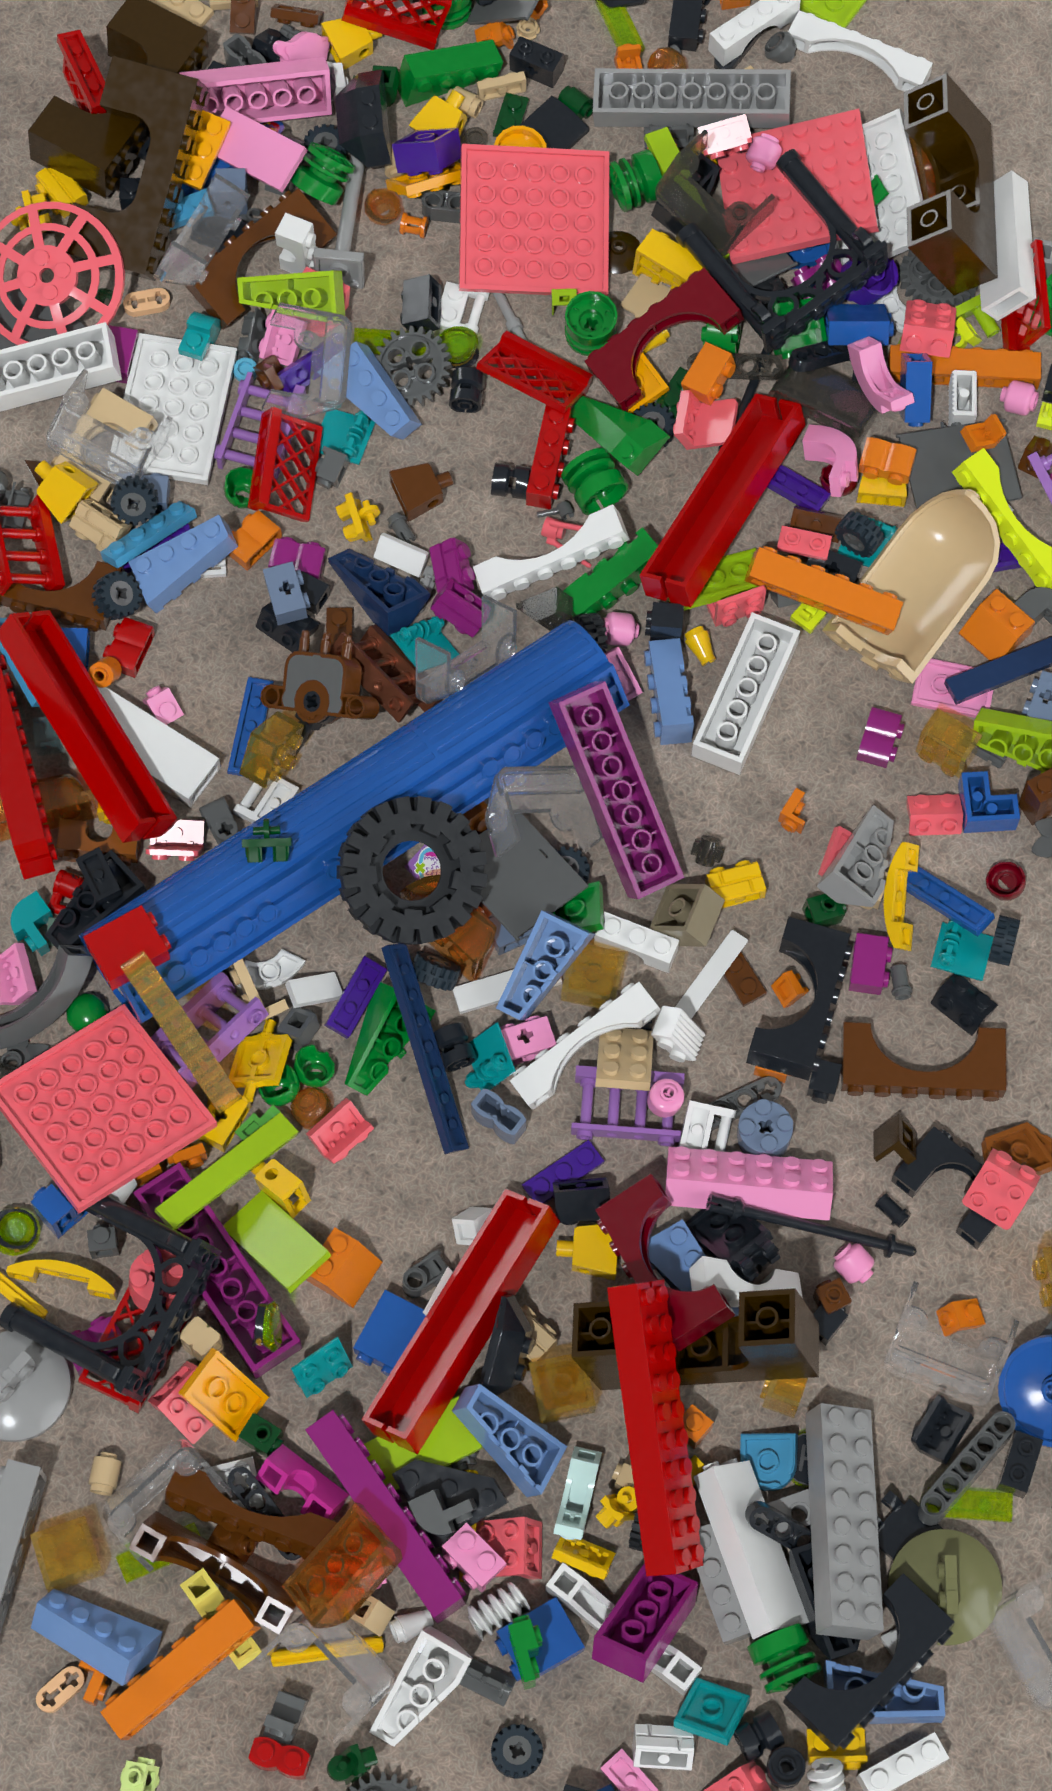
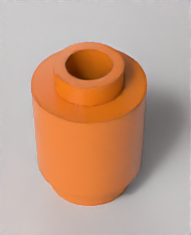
(105, 671)

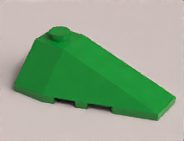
(623, 434)
(379, 1040)

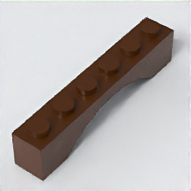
(288, 1534)

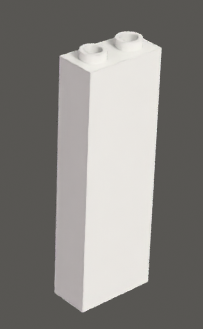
(1014, 252)
(171, 758)
(751, 1558)

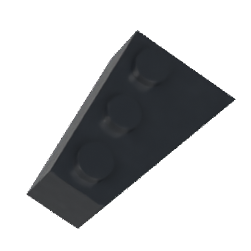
(705, 177)

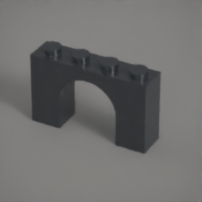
(940, 1153)

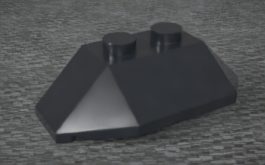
(364, 119)
(507, 1348)
(802, 1573)

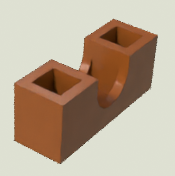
(74, 842)

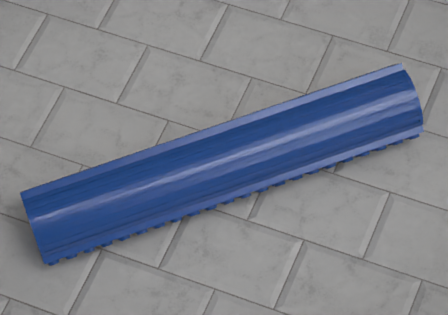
(229, 907)

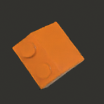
(997, 626)
(347, 1270)

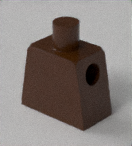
(418, 488)

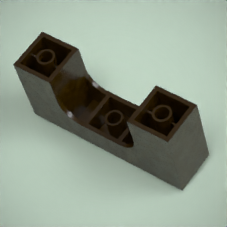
(172, 110)
(103, 146)
(956, 226)
(767, 1341)

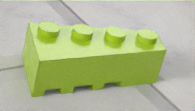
(310, 290)
(1017, 737)

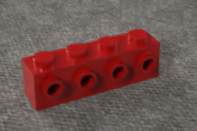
(548, 458)

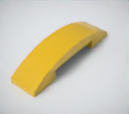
(895, 889)
(30, 1269)

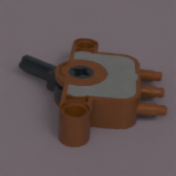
(321, 686)

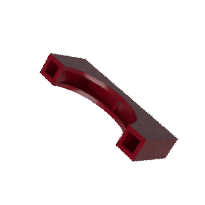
(693, 301)
(629, 1223)

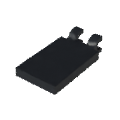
(733, 1240)
(900, 1525)

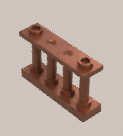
(378, 660)

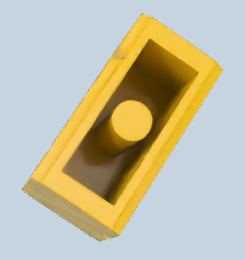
(59, 189)
(738, 883)

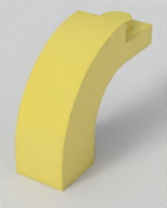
(206, 1598)

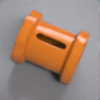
(406, 228)

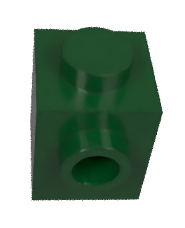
(823, 910)
(261, 1435)

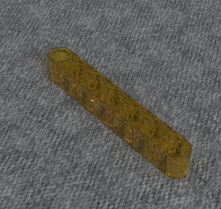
(180, 1031)

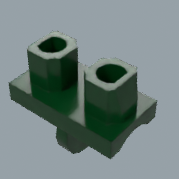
(280, 846)
(351, 1764)

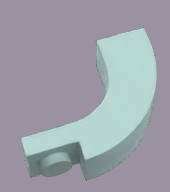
(577, 1493)

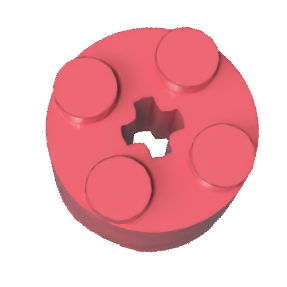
(142, 1277)

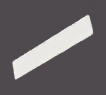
(712, 973)

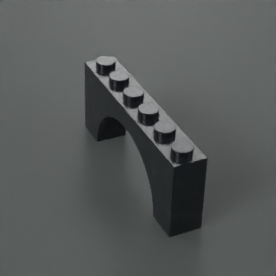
(795, 1046)
(838, 1713)

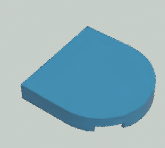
(771, 1457)

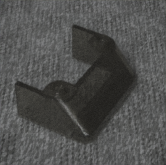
(693, 204)

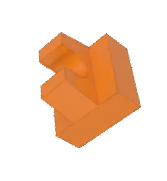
(788, 988)

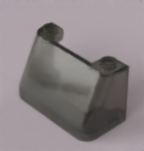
(828, 400)

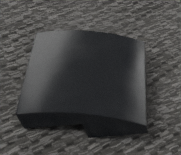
(556, 124)

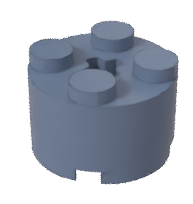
(763, 1116)

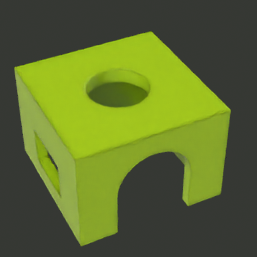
(561, 297)

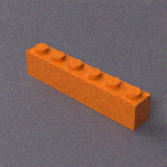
(993, 367)
(823, 590)
(180, 1669)

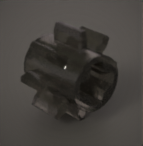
(707, 850)

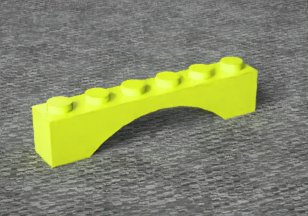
(983, 477)

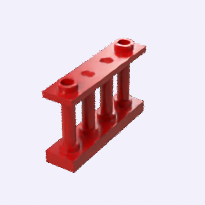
(46, 546)

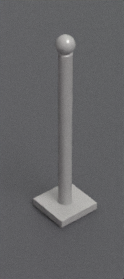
(342, 258)

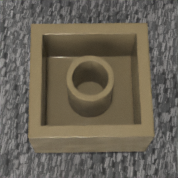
(688, 913)

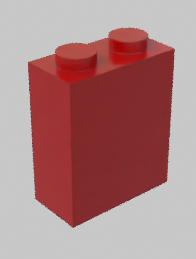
(122, 940)

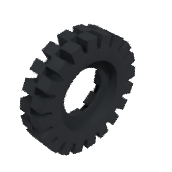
(459, 860)

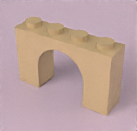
(119, 416)

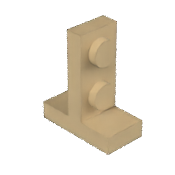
(241, 976)

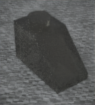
(548, 608)

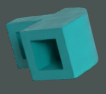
(200, 333)
(26, 920)

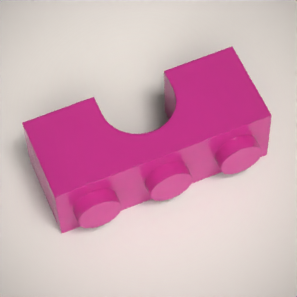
(288, 1471)

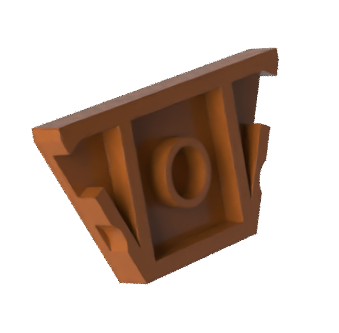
(1024, 1145)

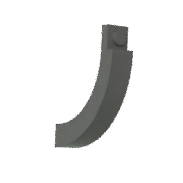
(51, 998)

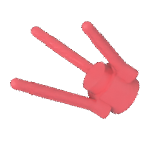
(556, 529)

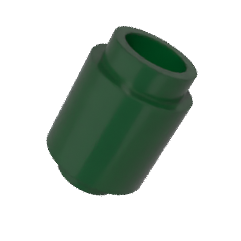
(577, 101)

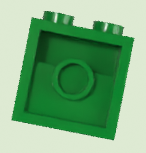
(812, 334)
(585, 908)
(525, 1644)

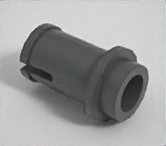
(400, 527)
(901, 987)

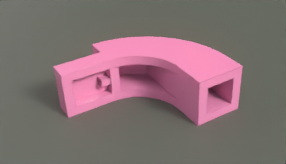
(874, 378)
(836, 449)

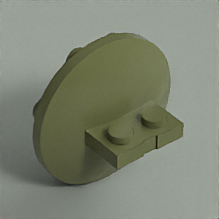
(955, 1575)

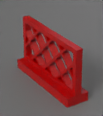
(395, 24)
(81, 71)
(1016, 329)
(535, 361)
(265, 460)
(133, 1404)

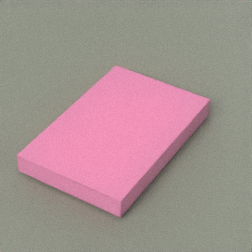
(932, 693)

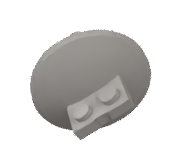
(32, 1388)

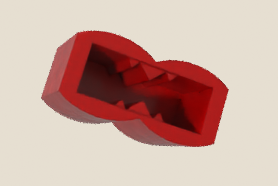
(130, 645)
(271, 1756)

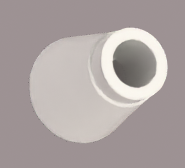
(410, 1625)

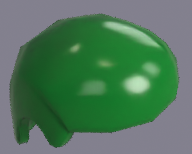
(235, 482)
(85, 1010)
(310, 1058)
(290, 1088)

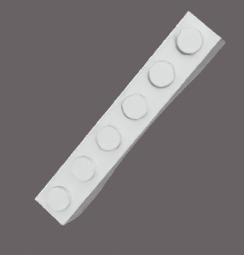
(816, 35)
(599, 533)
(541, 1077)
(594, 1608)

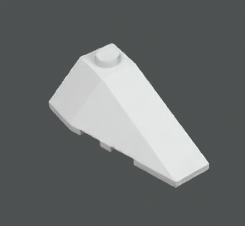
(427, 1678)

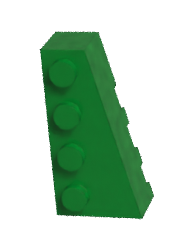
(443, 69)
(612, 577)

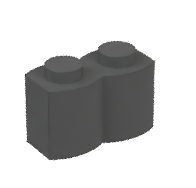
(239, 52)

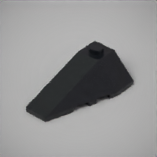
(83, 909)

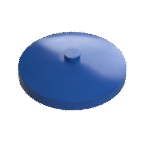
(1027, 1388)

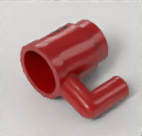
(63, 887)

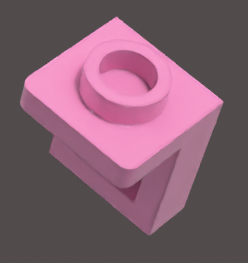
(162, 704)

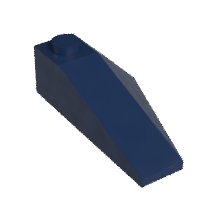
(382, 594)

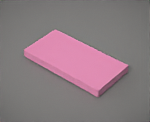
(260, 151)

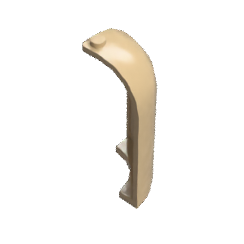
(937, 570)

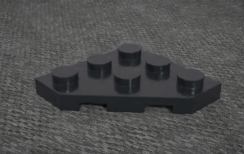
(454, 1486)

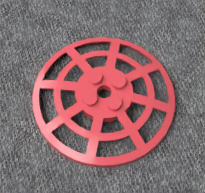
(64, 268)

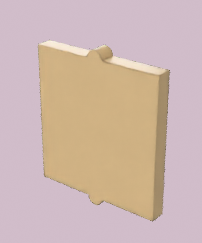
(643, 295)

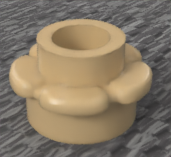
(530, 24)

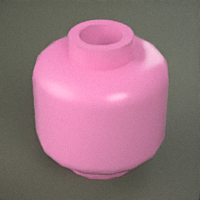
(763, 153)
(1019, 398)
(620, 628)
(665, 1098)
(853, 1263)

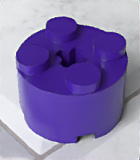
(875, 287)

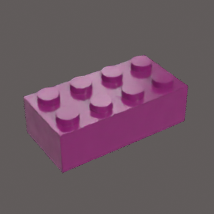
(644, 1623)

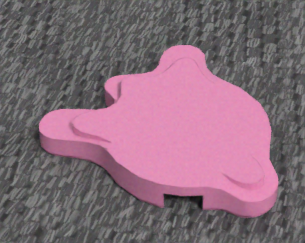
(302, 46)

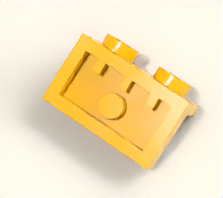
(584, 1556)
(851, 1756)

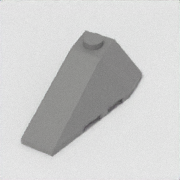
(859, 867)

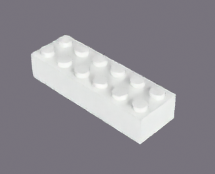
(52, 364)
(745, 693)

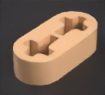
(146, 302)
(56, 1684)

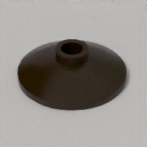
(622, 260)

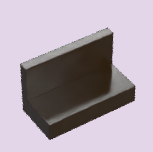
(895, 1136)

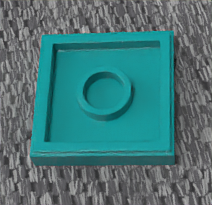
(711, 1711)

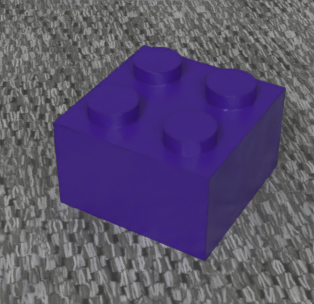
(427, 151)

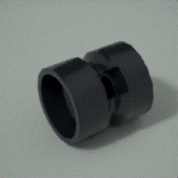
(466, 390)
(501, 480)
(454, 1047)
(758, 1736)
(785, 1768)

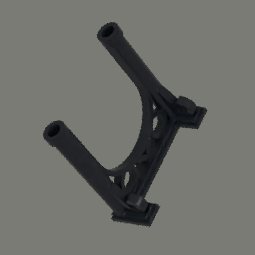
(768, 325)
(132, 1376)

